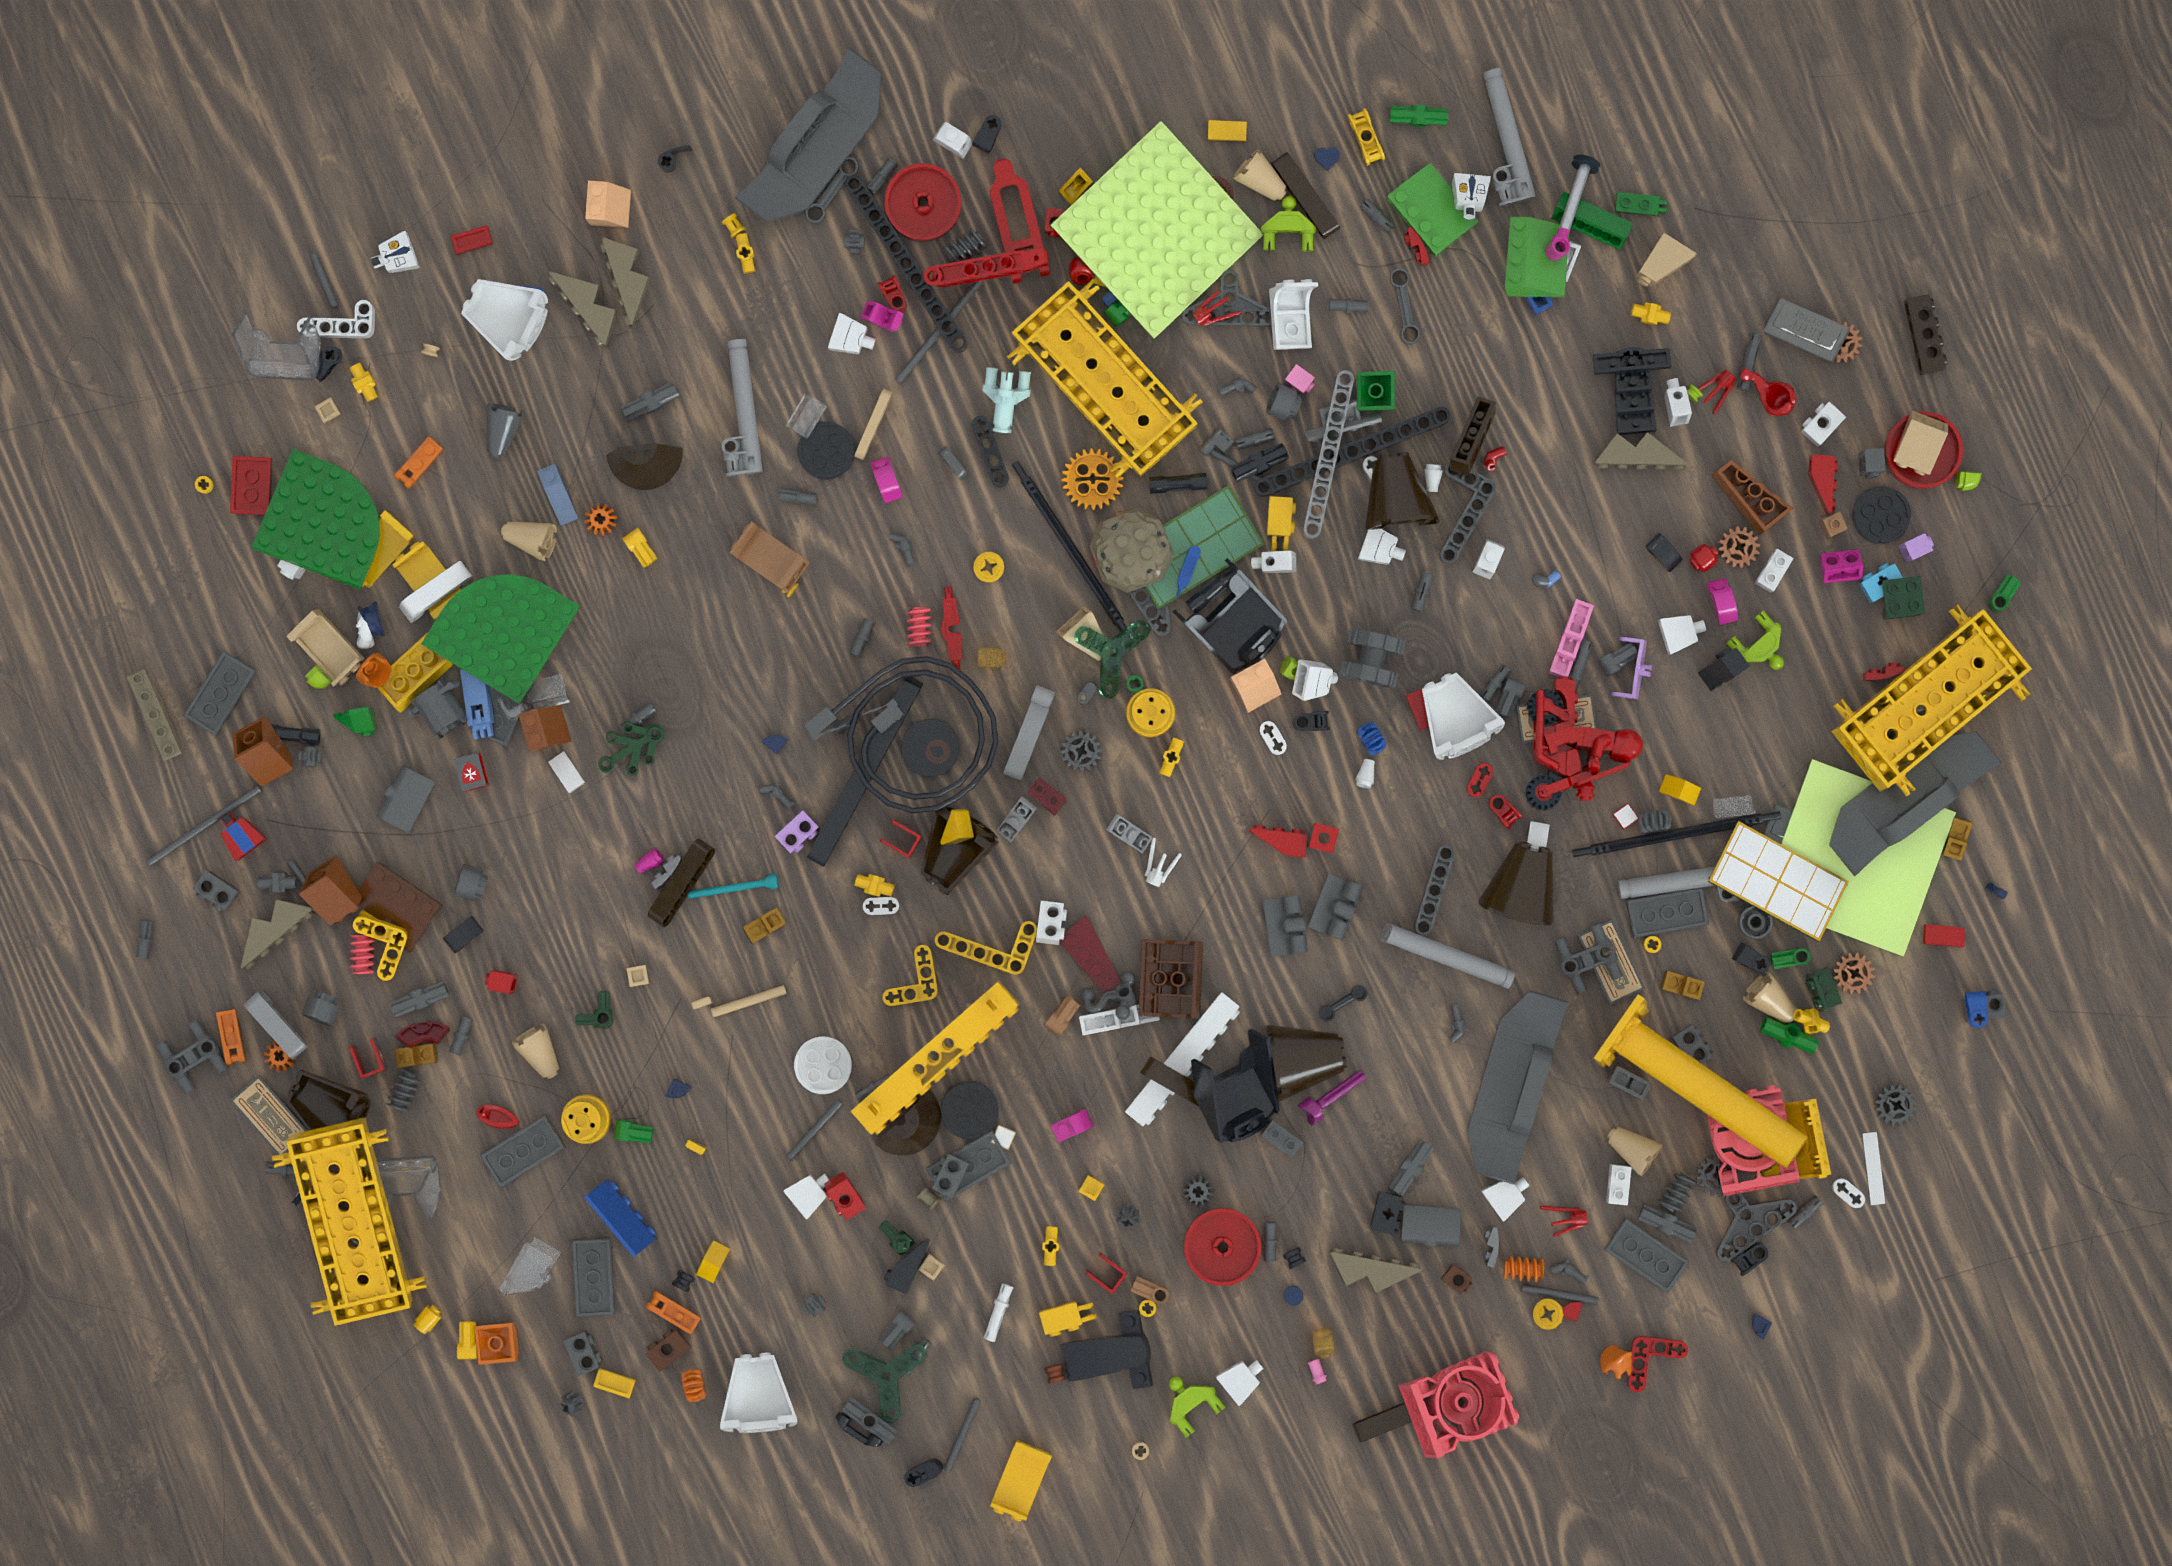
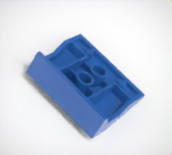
(620, 1217)

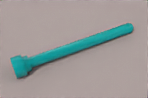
(770, 881)

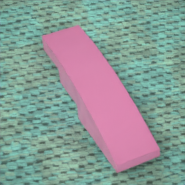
(1571, 638)

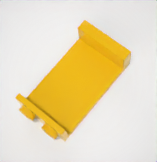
(392, 542)
(419, 568)
(1020, 1480)

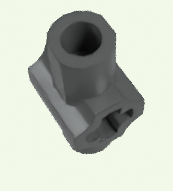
(278, 882)

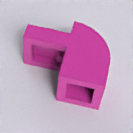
(882, 316)
(886, 479)
(1723, 601)
(1072, 1125)

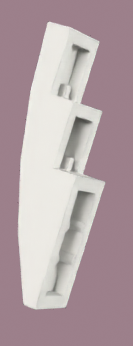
(1108, 1021)

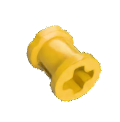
(733, 225)

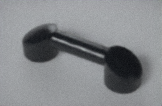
(1327, 1012)
(843, 1421)

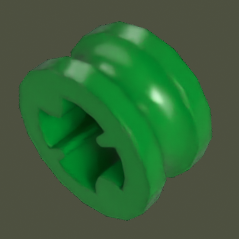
(1133, 679)

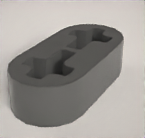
(953, 462)

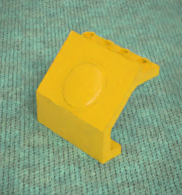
(1813, 1157)

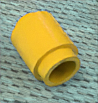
(427, 1319)

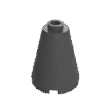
(501, 428)

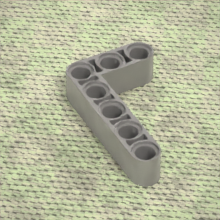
(1029, 732)

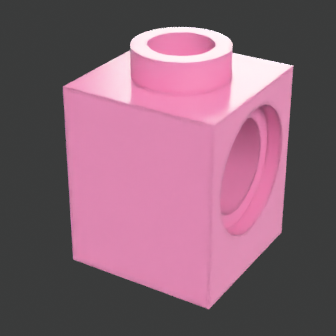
(1300, 380)

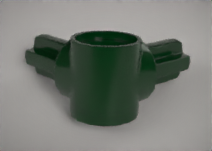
(603, 1009)
(899, 1241)

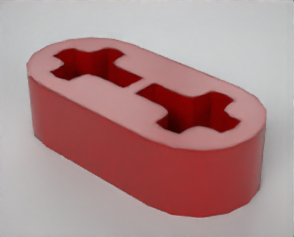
(1475, 777)

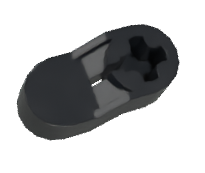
(916, 1477)

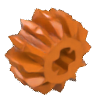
(595, 524)
(279, 1063)
(693, 1385)

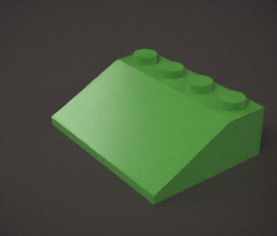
(1429, 208)
(1528, 267)

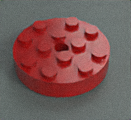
(926, 222)
(1945, 465)
(1228, 1266)

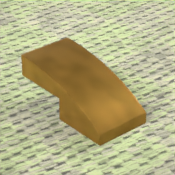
(1957, 838)
(764, 925)
(1682, 985)
(416, 1056)

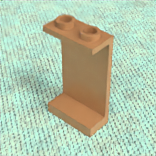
(769, 557)

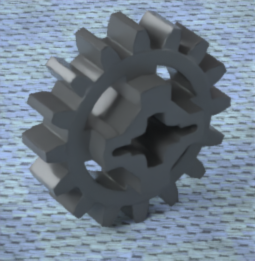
(1092, 755)
(1900, 1098)
(1715, 1166)

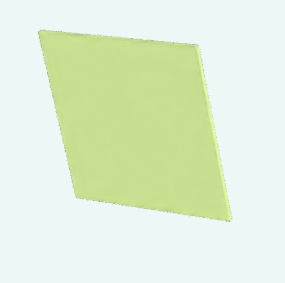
(1157, 229)
(1889, 892)

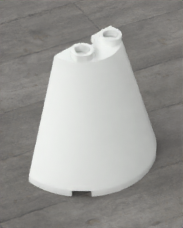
(506, 315)
(1458, 717)
(757, 1397)

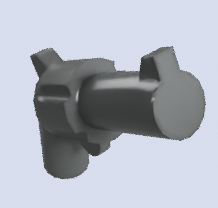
(1237, 384)
(904, 546)
(778, 793)
(1459, 1024)
(1570, 1270)

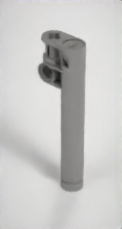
(1518, 181)
(747, 452)
(1669, 883)
(1447, 955)

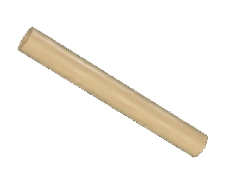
(748, 1001)

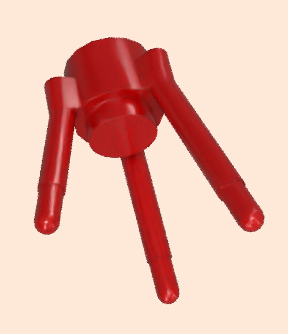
(1203, 314)
(1724, 381)
(1576, 1219)

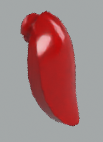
(497, 1117)

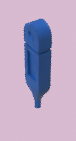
(1188, 568)

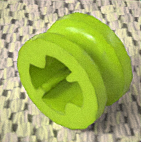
(1694, 393)

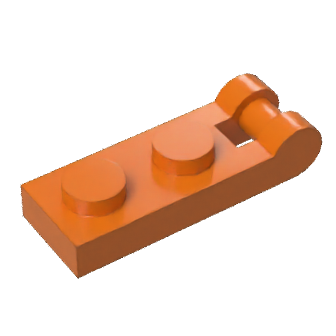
(419, 462)
(231, 1036)
(673, 1312)

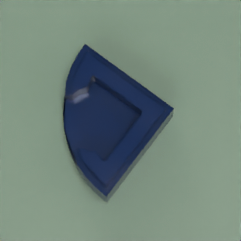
(775, 742)
(1999, 892)
(677, 1089)
(1760, 1325)

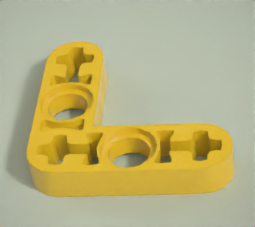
(388, 937)
(918, 988)

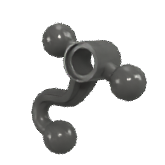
(1122, 1012)

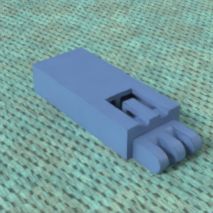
(477, 693)

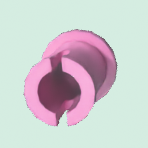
(1317, 1371)

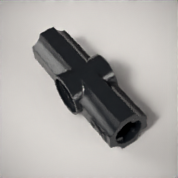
(1259, 462)

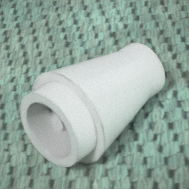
(1433, 475)
(1365, 776)

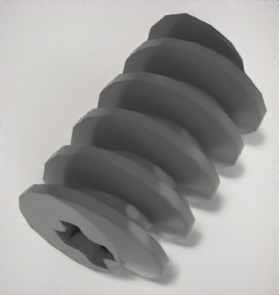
(964, 247)
(404, 1090)
(1677, 1192)

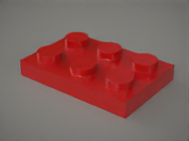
(250, 485)

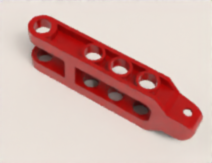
(1005, 177)
(963, 271)

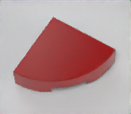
(1572, 1310)

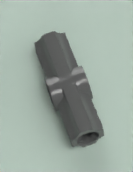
(650, 401)
(419, 999)
(1411, 1167)
(1667, 1223)
(879, 1428)

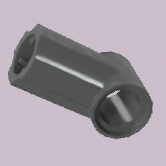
(1615, 660)
(1511, 694)
(900, 1325)

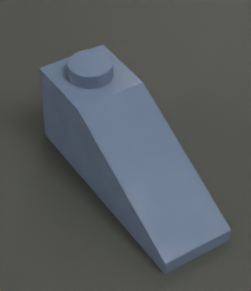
(557, 494)

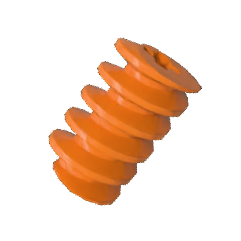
(1523, 1268)

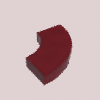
(422, 1032)

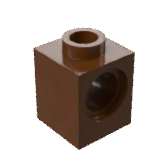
(1448, 1279)

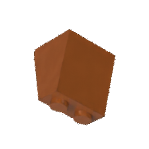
(544, 728)
(261, 751)
(331, 891)

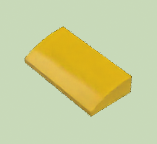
(413, 675)

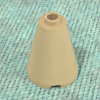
(1260, 177)
(531, 537)
(1770, 998)
(538, 1051)
(1634, 1148)

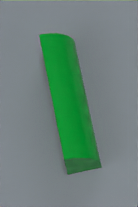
(1595, 222)

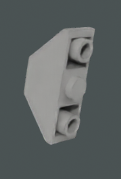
(1016, 819)
(1129, 833)

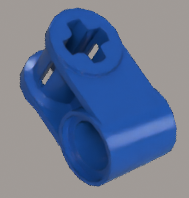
(1976, 1004)

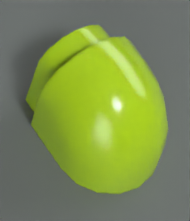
(1967, 480)
(1289, 667)
(317, 678)

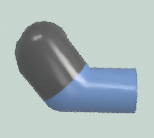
(1544, 581)

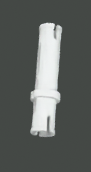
(1001, 1304)

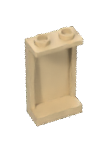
(327, 647)

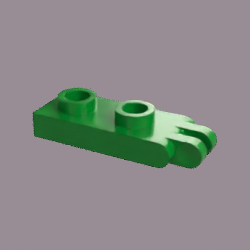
(1639, 204)

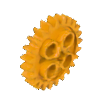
(1091, 462)

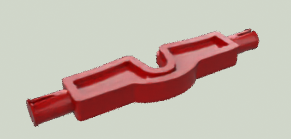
(951, 618)

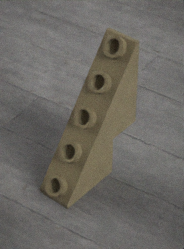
(630, 284)
(584, 298)
(1646, 453)
(155, 714)
(267, 933)
(1379, 1272)

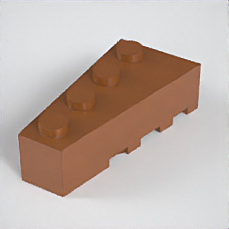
(1751, 497)

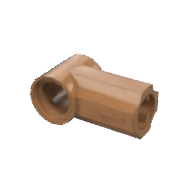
(1060, 1019)
(1147, 1290)

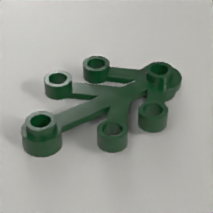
(634, 746)

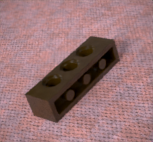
(1925, 364)
(1472, 436)

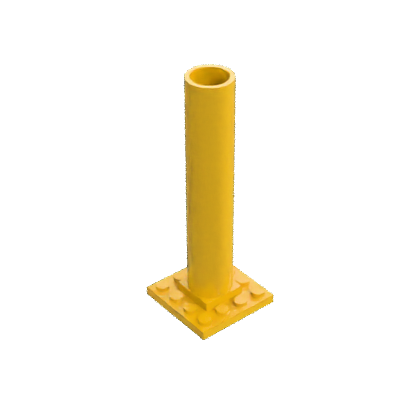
(1700, 1086)

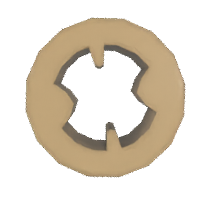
(430, 350)
(1136, 1446)

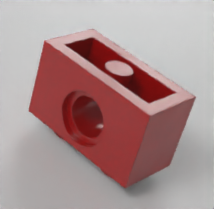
(841, 1186)

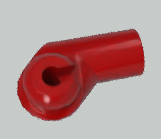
(1491, 458)

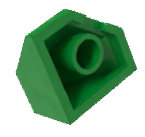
(359, 720)

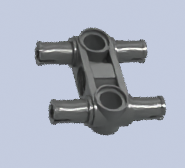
(1588, 958)
(191, 1057)

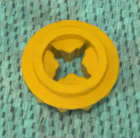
(997, 570)
(1540, 1310)

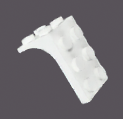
(1291, 314)

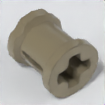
(929, 1198)

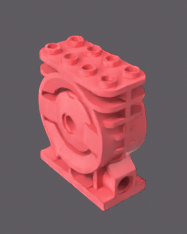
(1772, 1100)
(1425, 1403)

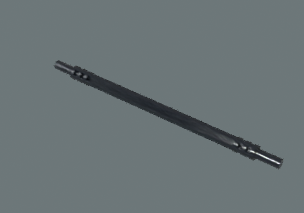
(1070, 547)
(1675, 834)

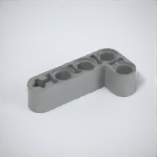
(276, 1026)

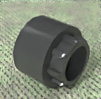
(1283, 402)
(470, 883)
(1745, 927)
(321, 1008)

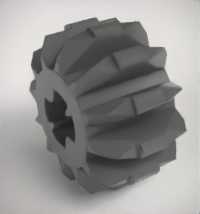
(1654, 821)
(1192, 1194)

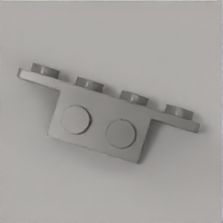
(1352, 421)

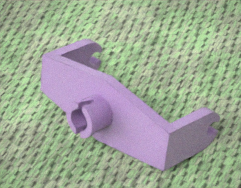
(1640, 669)

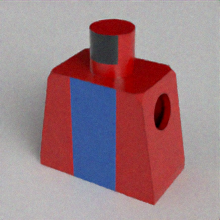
(240, 836)

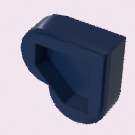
(1327, 157)

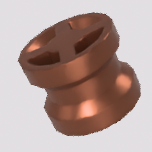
(1055, 1373)

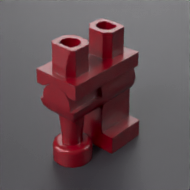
(1047, 796)

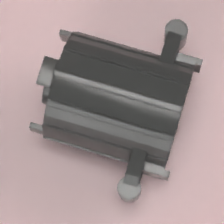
(439, 708)

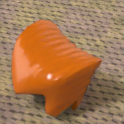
(374, 671)
(1616, 1360)

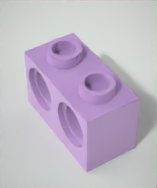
(1916, 547)
(794, 828)

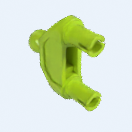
(1288, 222)
(1763, 647)
(1189, 1399)

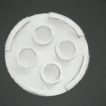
(822, 1065)

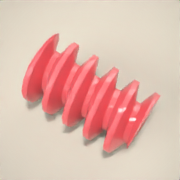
(918, 626)
(362, 954)

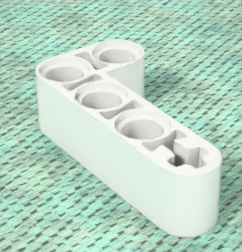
(355, 324)
(435, 590)

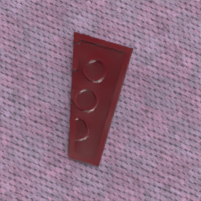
(1088, 952)

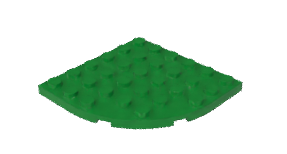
(321, 521)
(502, 631)

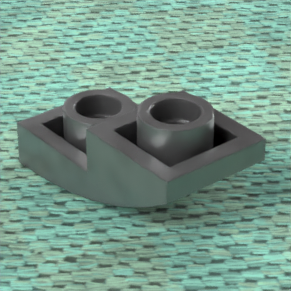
(670, 866)
(1492, 1240)

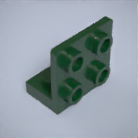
(1903, 597)
(1823, 989)

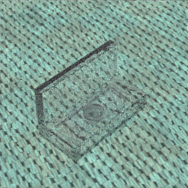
(806, 416)
(548, 692)
(512, 714)
(1733, 806)

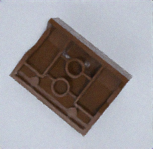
(397, 902)
(1171, 978)

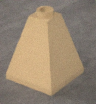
(1083, 617)

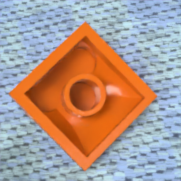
(496, 1343)

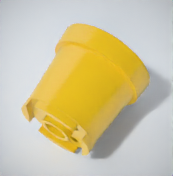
(1150, 712)
(597, 1113)

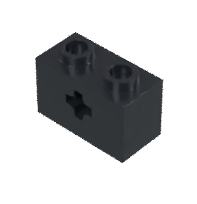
(1379, 1220)

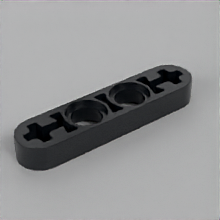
(987, 452)

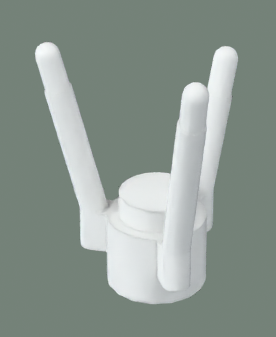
(1156, 876)

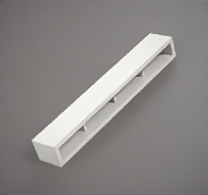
(1191, 1047)

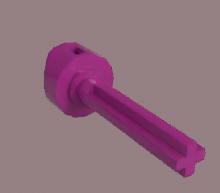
(1314, 1108)

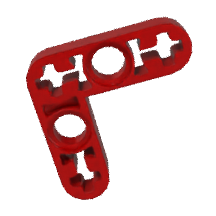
(1650, 1350)

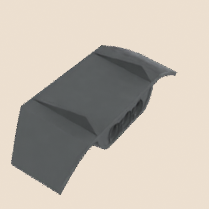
(816, 141)
(1887, 816)
(1513, 1084)

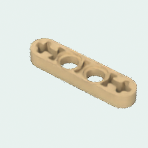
(873, 424)

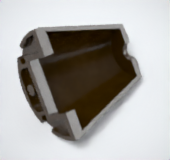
(645, 468)
(1398, 494)
(953, 862)
(1523, 886)
(1303, 1058)
(325, 1102)
(917, 1131)

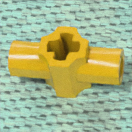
(743, 243)
(1650, 313)
(363, 382)
(1168, 767)
(874, 885)
(1811, 1021)
(1050, 1256)

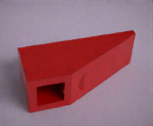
(1822, 478)
(1285, 842)

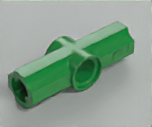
(1419, 115)
(1789, 1035)

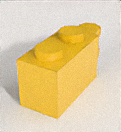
(1279, 520)
(1064, 1317)

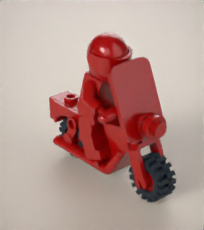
(1554, 750)

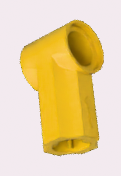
(638, 545)
(467, 1341)

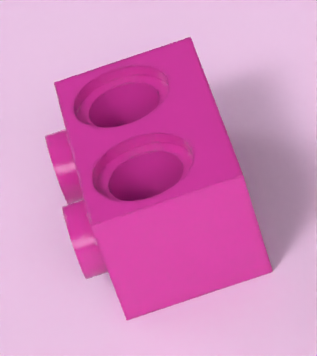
(1841, 566)

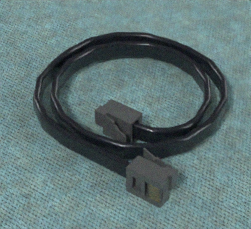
(891, 716)

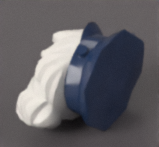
(369, 625)

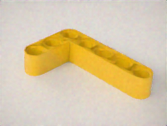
(990, 952)

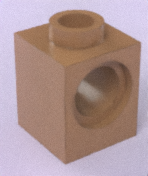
(1833, 525)

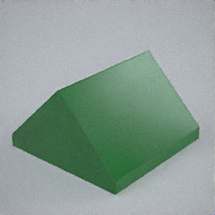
(1376, 391)

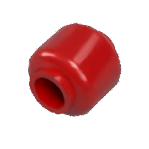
(1079, 272)
(1703, 558)

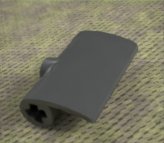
(405, 799)
(1335, 907)
(1285, 926)
(1431, 1225)

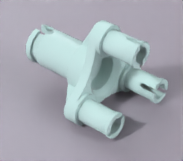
(1005, 397)

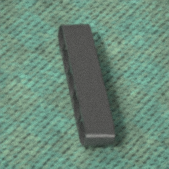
(1434, 880)

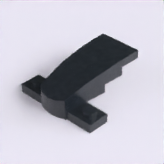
(1633, 385)
(1112, 1354)

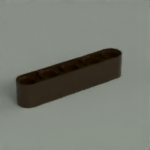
(1305, 195)
(681, 882)
(1169, 1079)
(1382, 1422)

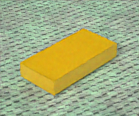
(1227, 130)
(614, 1383)

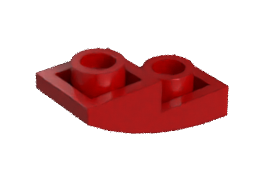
(1415, 241)
(1888, 671)
(1944, 936)

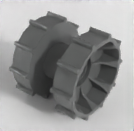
(1372, 658)

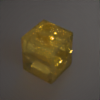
(990, 657)
(1323, 1343)

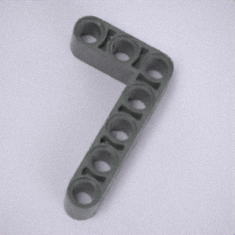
(1468, 511)

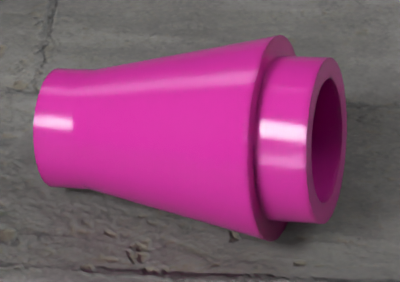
(650, 860)

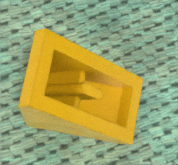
(1076, 186)
(1679, 789)
(957, 828)
(713, 1261)

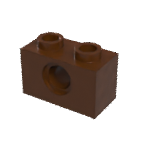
(679, 1347)

